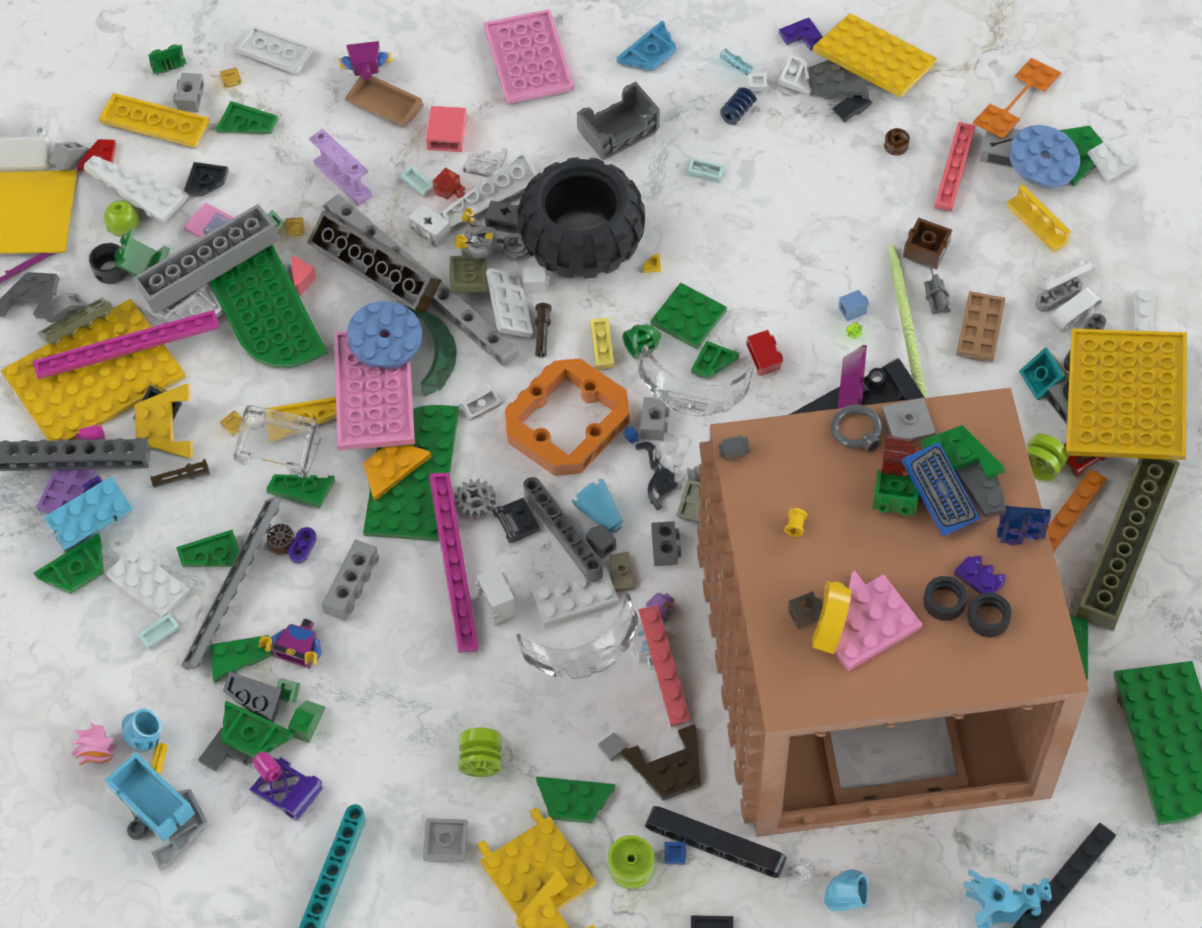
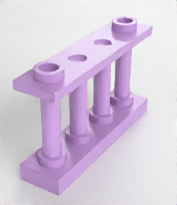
(340, 167)

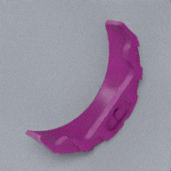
(852, 378)

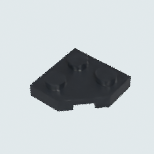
(205, 178)

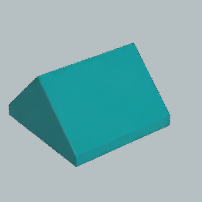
(1042, 373)

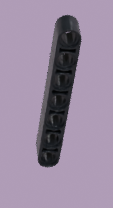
(716, 841)

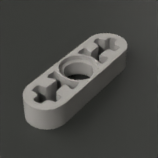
(1055, 301)

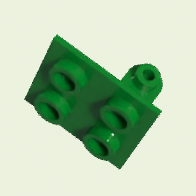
(158, 57)

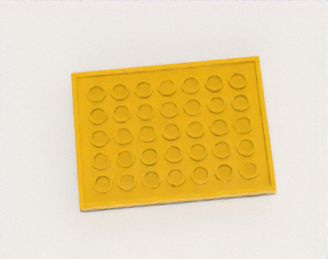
(96, 391)
(1127, 394)

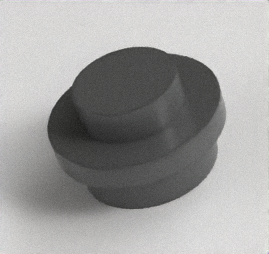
(137, 830)

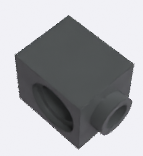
(601, 541)

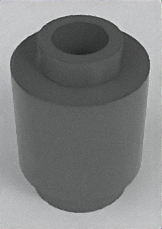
(734, 447)

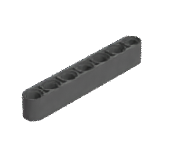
(563, 529)

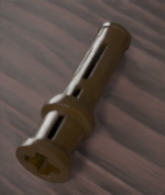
(542, 322)
(189, 468)

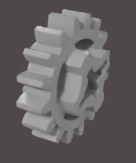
(475, 500)

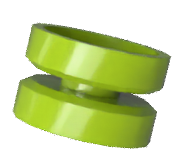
(1046, 456)
(631, 862)

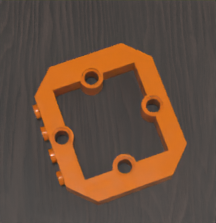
(546, 453)

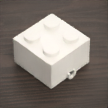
(496, 595)

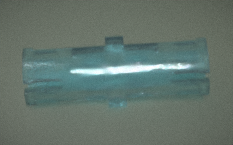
(736, 62)

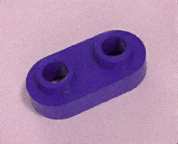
(300, 546)

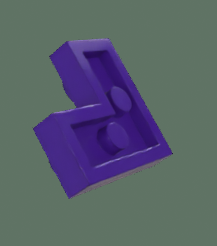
(801, 30)

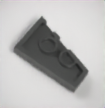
(983, 491)

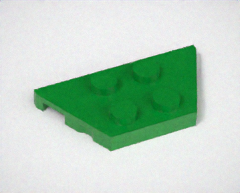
(74, 567)
(250, 732)
(573, 798)

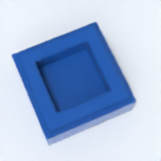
(675, 853)

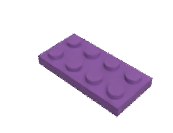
(63, 487)

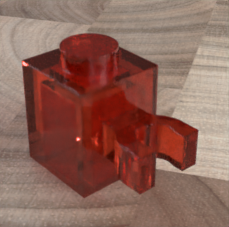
(447, 184)

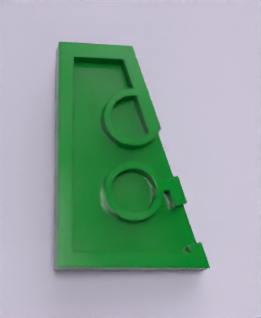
(245, 119)
(304, 490)

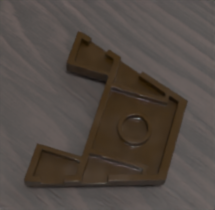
(673, 772)

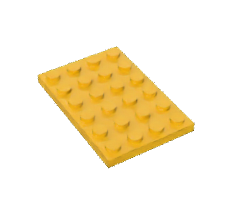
(875, 55)

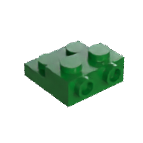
(895, 494)

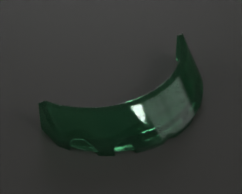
(444, 355)

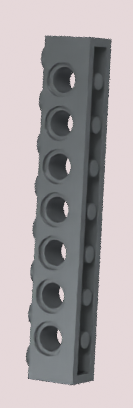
(79, 459)

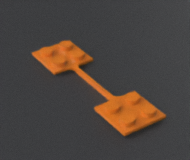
(999, 120)

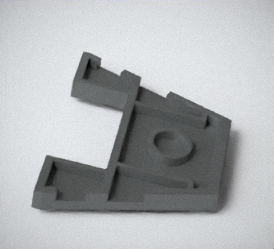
(830, 80)
(32, 289)

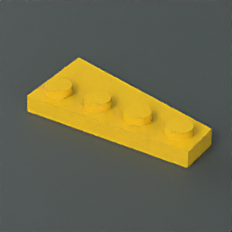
(317, 410)

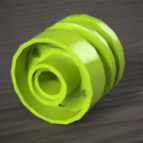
(480, 752)

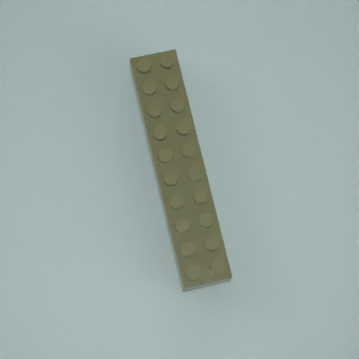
(1127, 542)

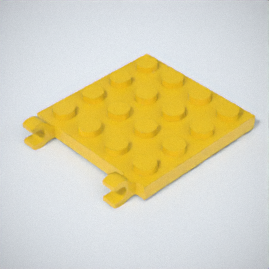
(530, 861)

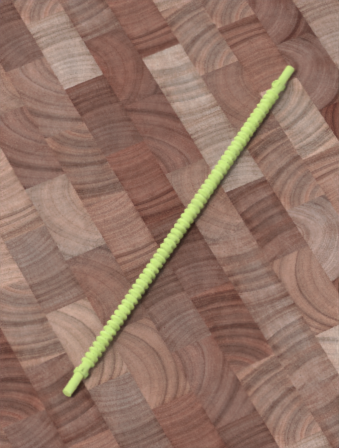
(906, 319)

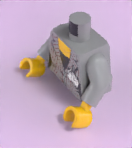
(478, 240)

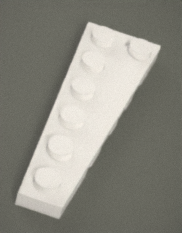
(500, 186)

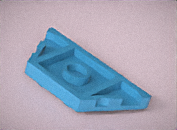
(650, 49)

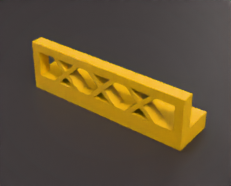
(1038, 219)

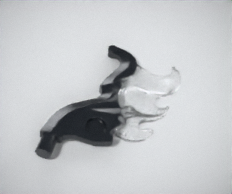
(666, 467)

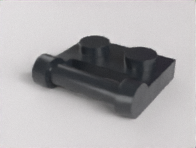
(521, 517)

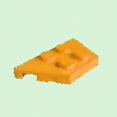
(391, 466)

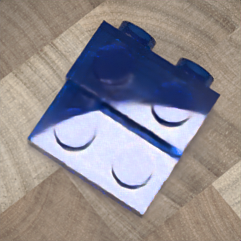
(1021, 523)

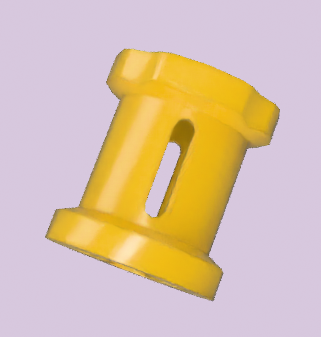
(795, 522)

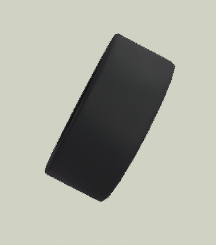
(949, 583)
(993, 600)

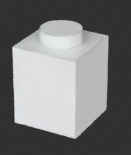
(535, 279)

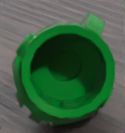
(641, 335)

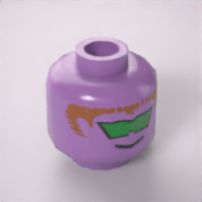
(665, 604)

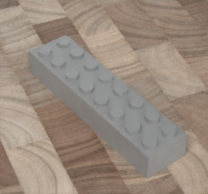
(206, 258)

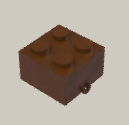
(927, 243)

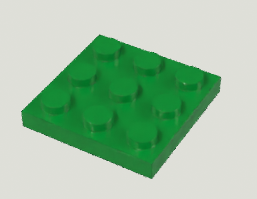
(688, 315)

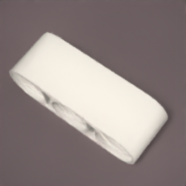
(1076, 309)

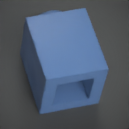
(853, 305)

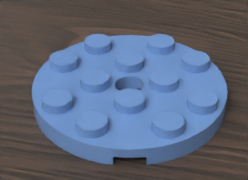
(1032, 167)
(388, 317)

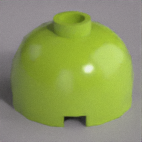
(121, 217)

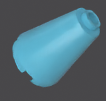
(599, 506)

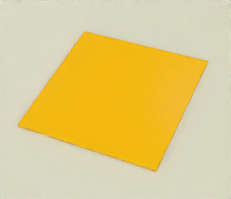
(35, 210)

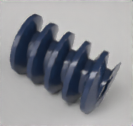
(737, 105)

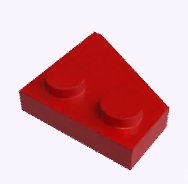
(101, 148)

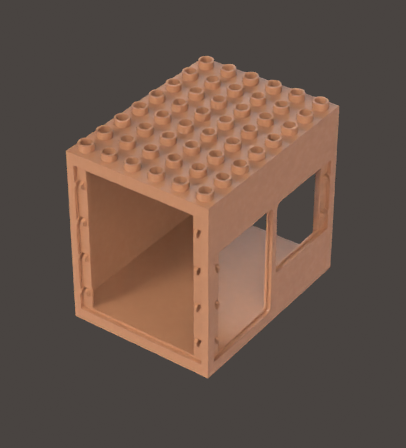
(1003, 697)

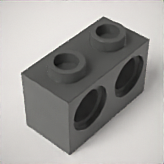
(665, 543)

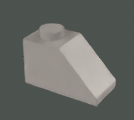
(67, 155)

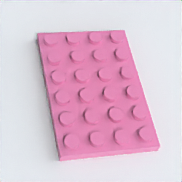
(528, 56)

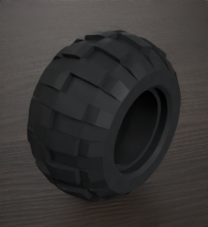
(581, 187)

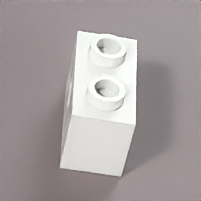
(429, 225)

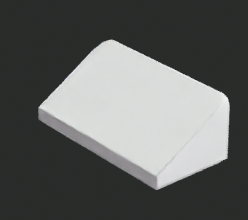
(480, 403)

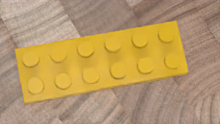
(154, 120)

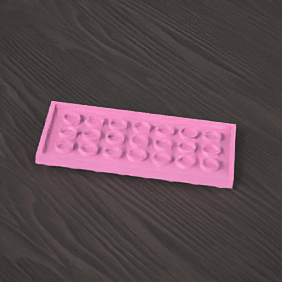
(371, 402)

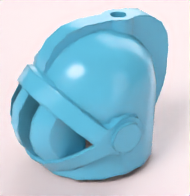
(141, 729)
(847, 891)

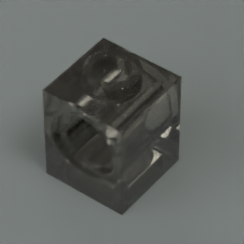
(801, 617)

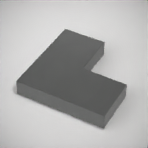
(217, 753)

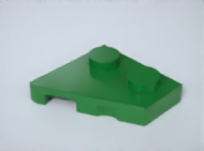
(712, 360)

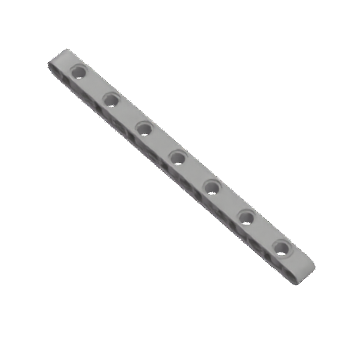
(452, 307)

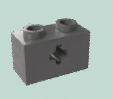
(502, 217)

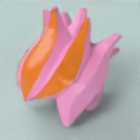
(94, 745)

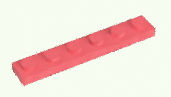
(955, 166)
(664, 665)

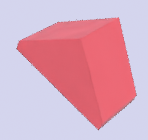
(302, 274)

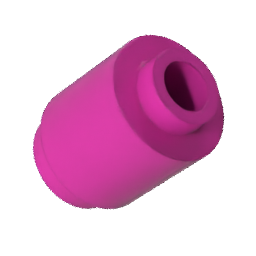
(91, 433)
(266, 767)

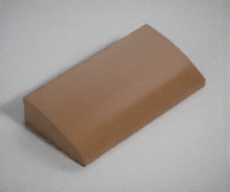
(385, 100)

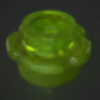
(854, 330)

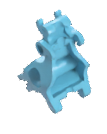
(1000, 903)

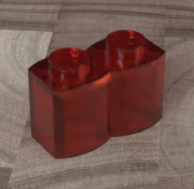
(895, 450)

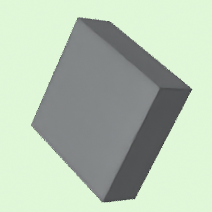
(612, 746)

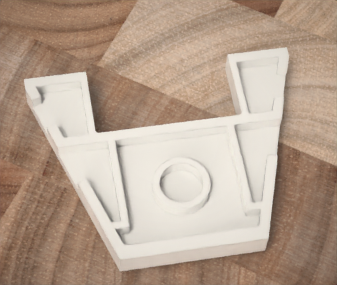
(197, 303)

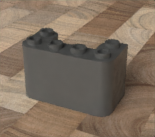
(621, 123)

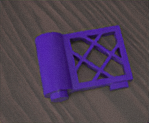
(300, 794)

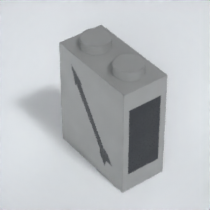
(996, 150)

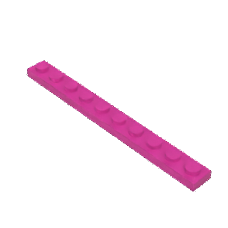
(125, 344)
(453, 563)

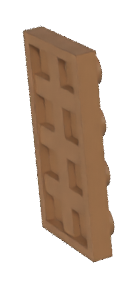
(980, 326)

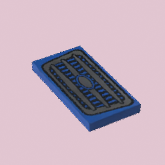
(940, 489)

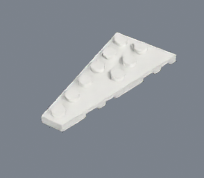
(141, 191)

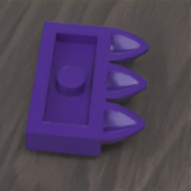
(978, 577)

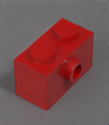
(764, 352)

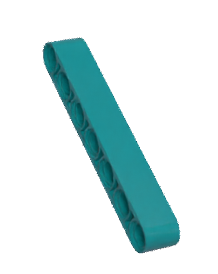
(332, 863)

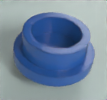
(631, 435)

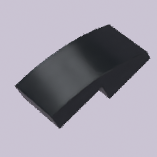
(851, 106)

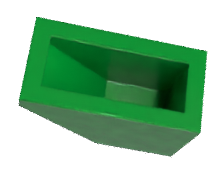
(306, 720)

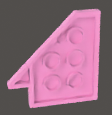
(874, 621)

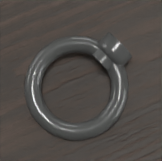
(870, 440)

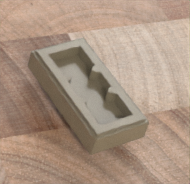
(621, 571)

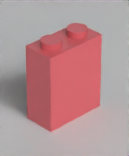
(446, 129)

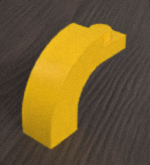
(832, 617)

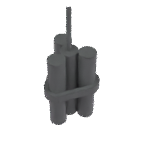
(937, 294)

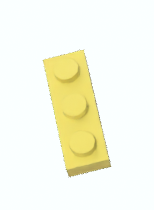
(602, 343)

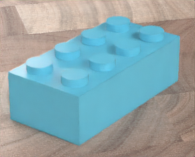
(88, 514)
(149, 796)

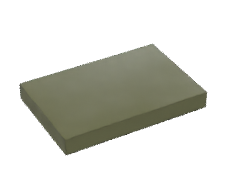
(467, 275)

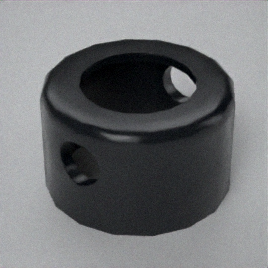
(99, 256)

